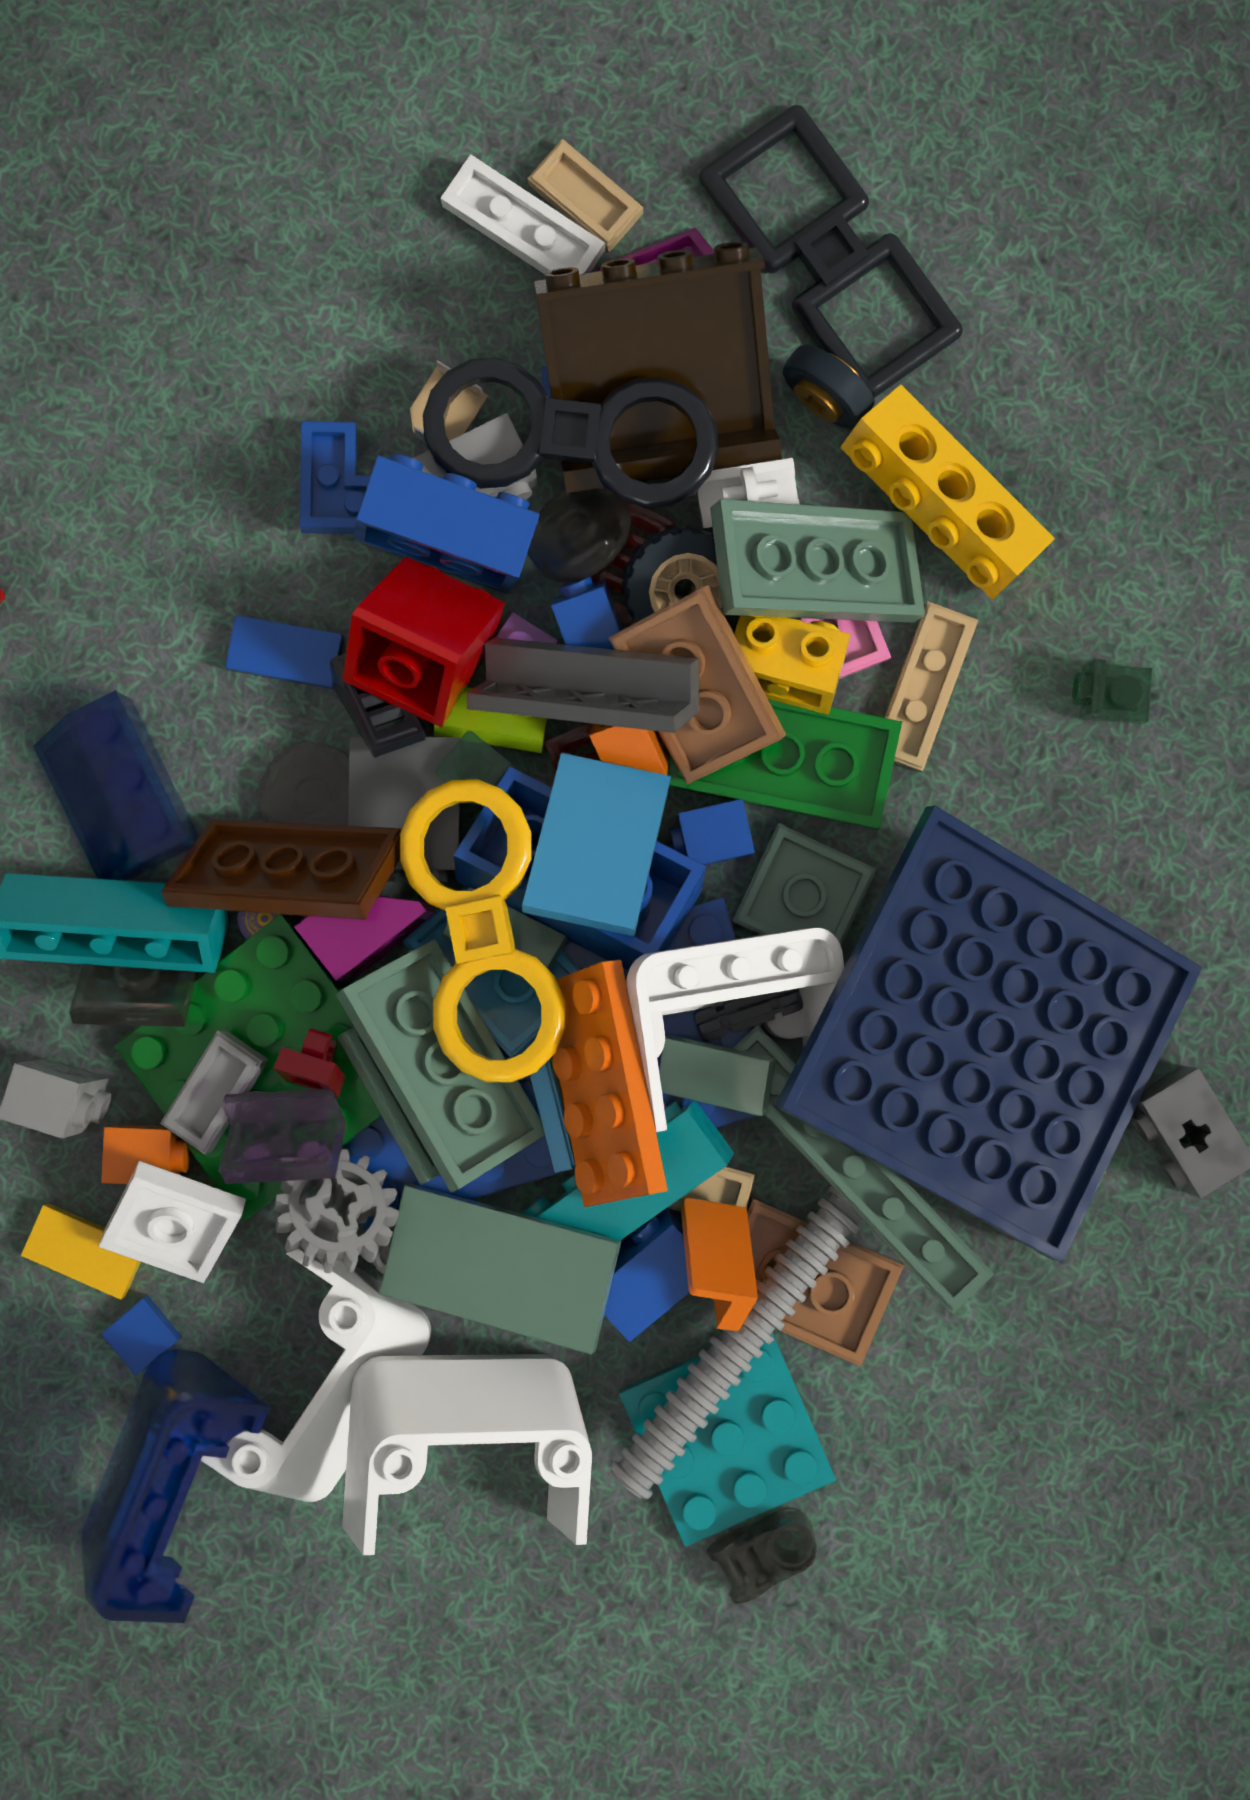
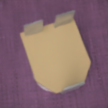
(460, 413)

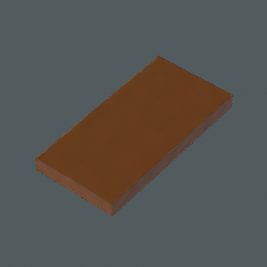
(285, 868)

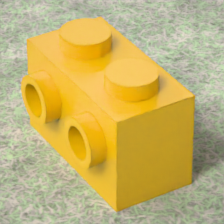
(794, 659)

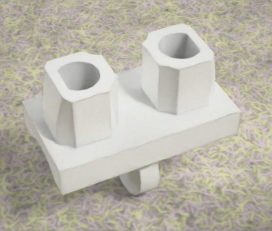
(754, 482)

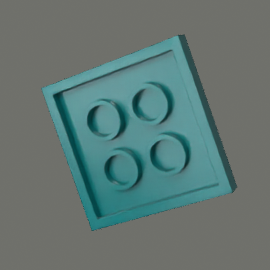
(748, 1455)

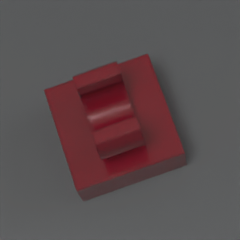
(313, 1065)

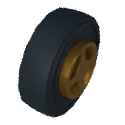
(827, 386)

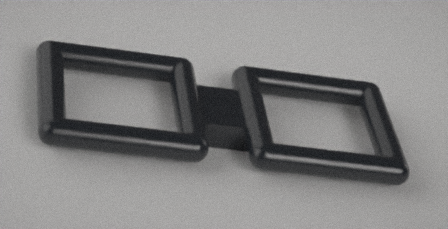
(830, 247)

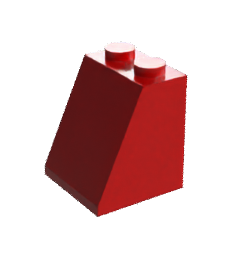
(420, 639)

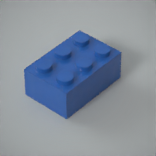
(445, 523)

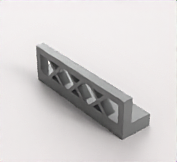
(588, 685)

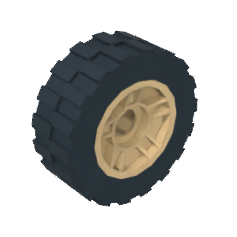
(665, 561)

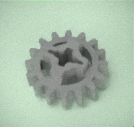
(325, 1233)

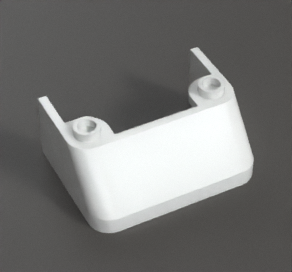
(727, 971)
(461, 1400)
(316, 1448)

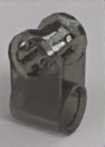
(761, 1556)

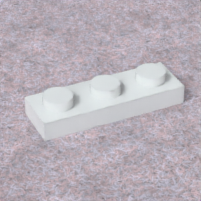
(519, 220)

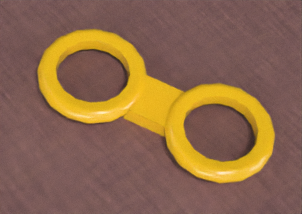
(482, 930)

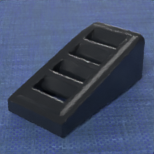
(357, 706)

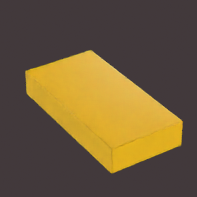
(72, 1248)

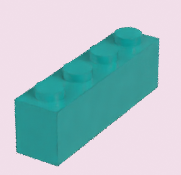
(106, 924)
(689, 1154)

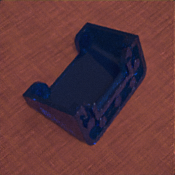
(178, 1416)

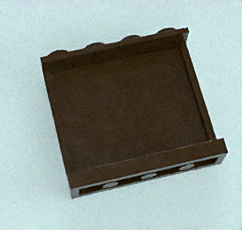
(670, 320)

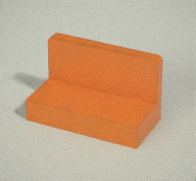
(720, 1259)

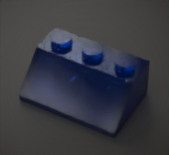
(115, 789)

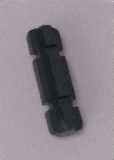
(746, 1013)

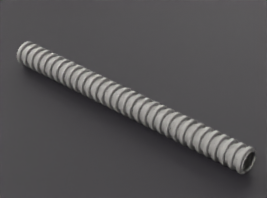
(733, 1349)

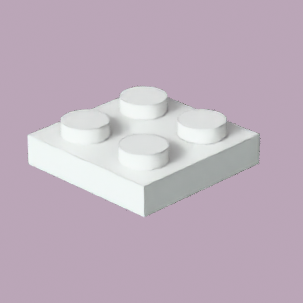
(172, 1222)

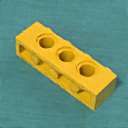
(946, 491)

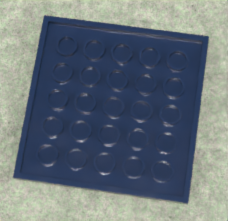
(990, 1035)

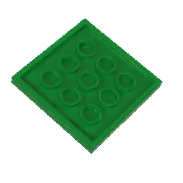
(269, 999)

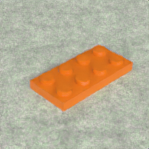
(606, 1089)

